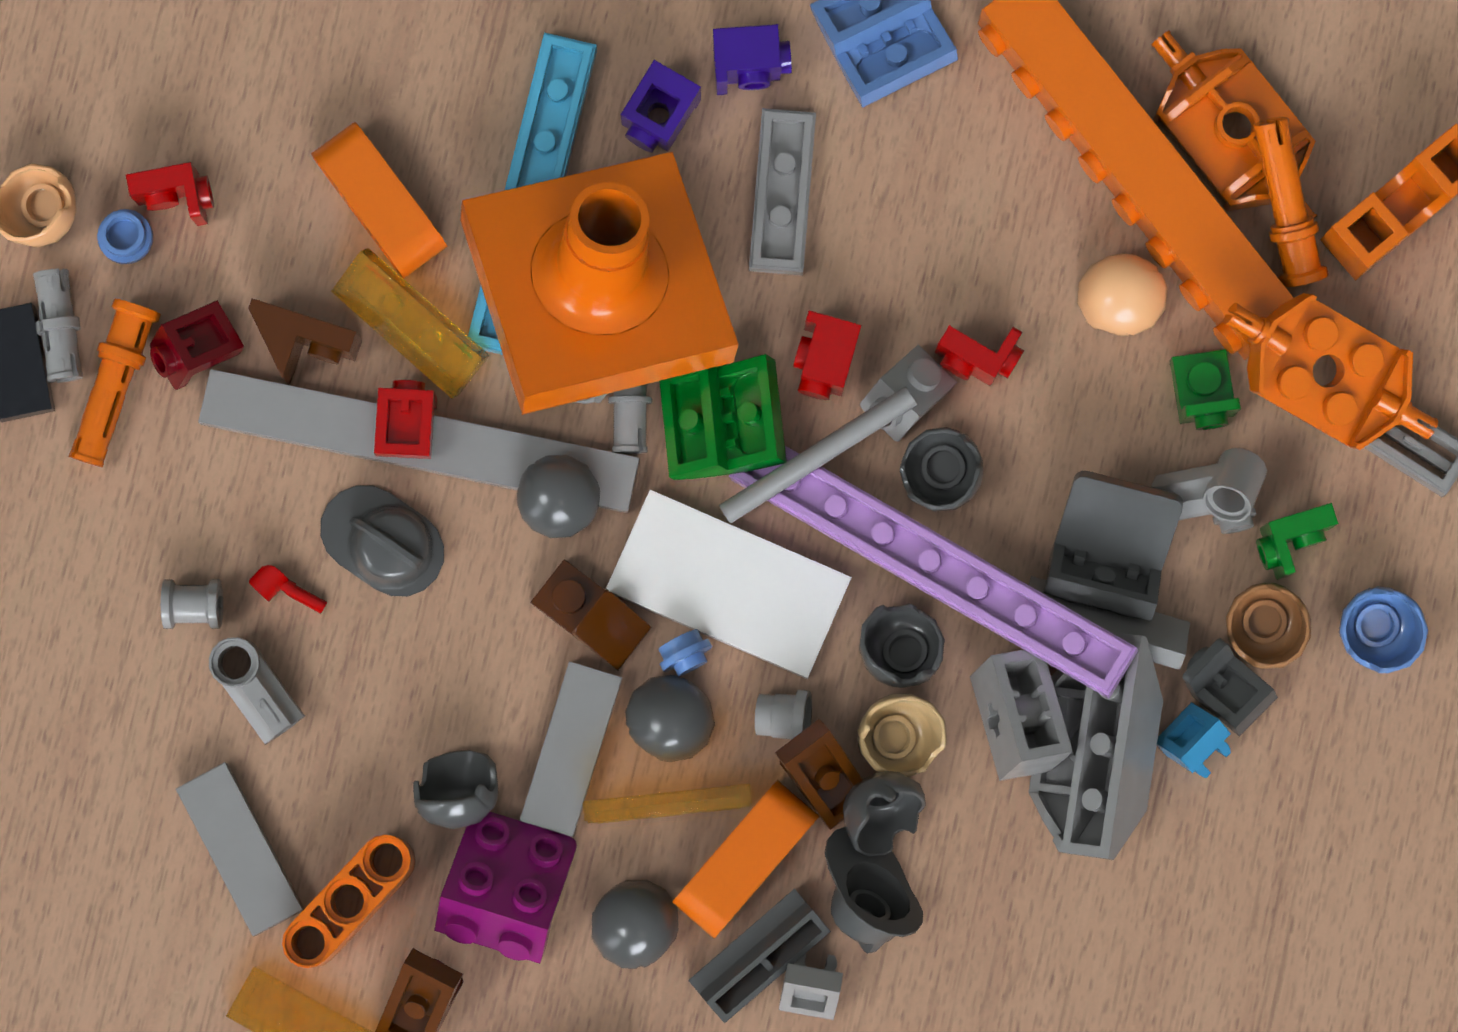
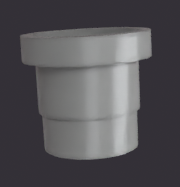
(783, 714)

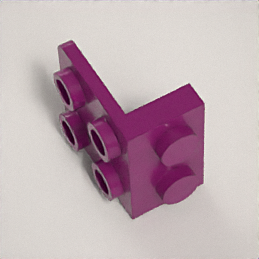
(505, 886)

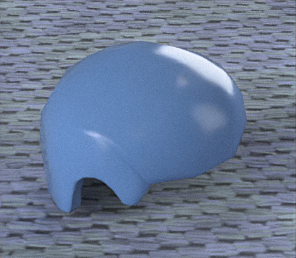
(1383, 629)

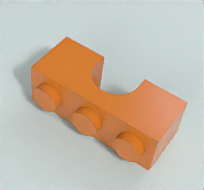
(1397, 207)

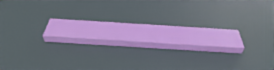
(954, 576)

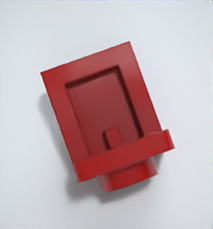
(967, 357)

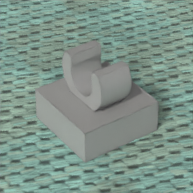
(811, 989)

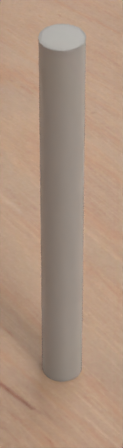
(818, 455)

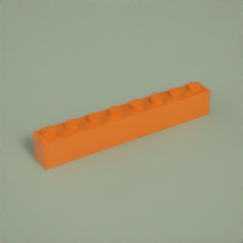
(1134, 162)

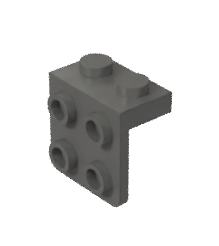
(1113, 544)

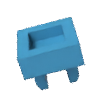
(1193, 739)

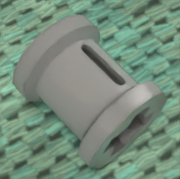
(191, 604)

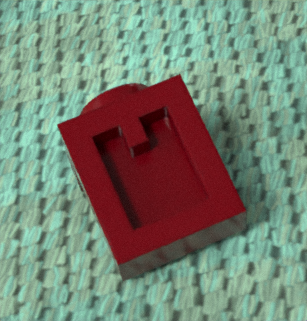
(194, 344)

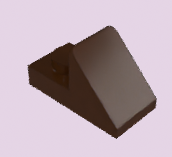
(288, 331)
(591, 614)
(820, 771)
(420, 995)

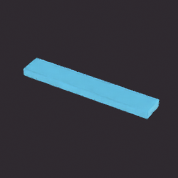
(544, 136)

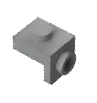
(923, 379)

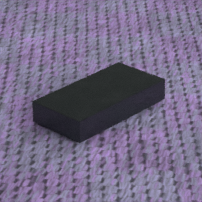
(22, 366)

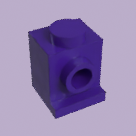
(749, 57)
(659, 89)

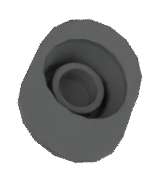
(382, 540)
(870, 894)

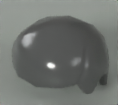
(942, 469)
(558, 496)
(901, 645)
(670, 718)
(457, 789)
(881, 809)
(634, 924)

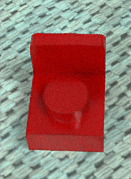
(164, 185)
(405, 420)

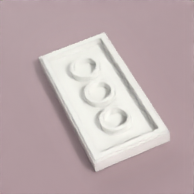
(728, 584)

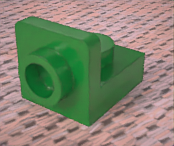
(1204, 389)
(1301, 529)

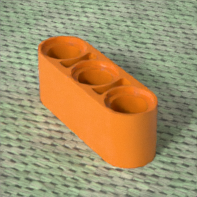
(379, 200)
(745, 859)
(322, 909)

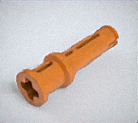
(1293, 228)
(120, 357)

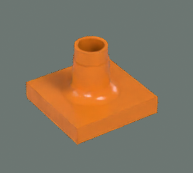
(598, 282)

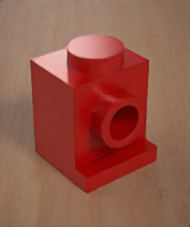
(825, 355)

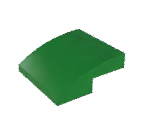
(723, 420)

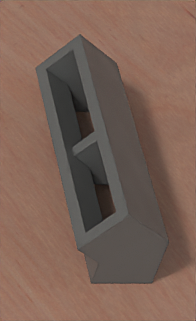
(759, 955)

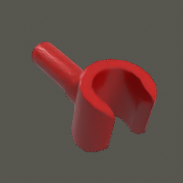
(271, 580)

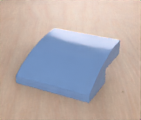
(883, 43)

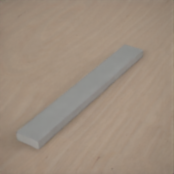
(349, 429)

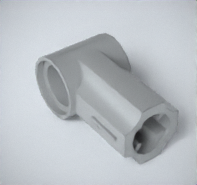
(1218, 489)
(257, 693)

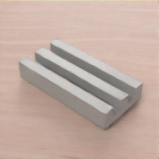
(1413, 469)

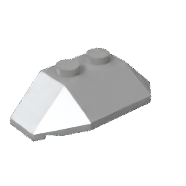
(1105, 783)

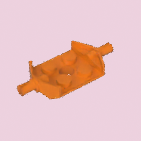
(1193, 111)
(1370, 380)

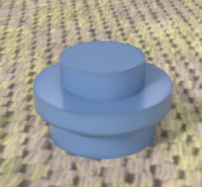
(125, 236)
(684, 653)

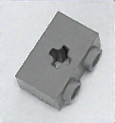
(1020, 714)

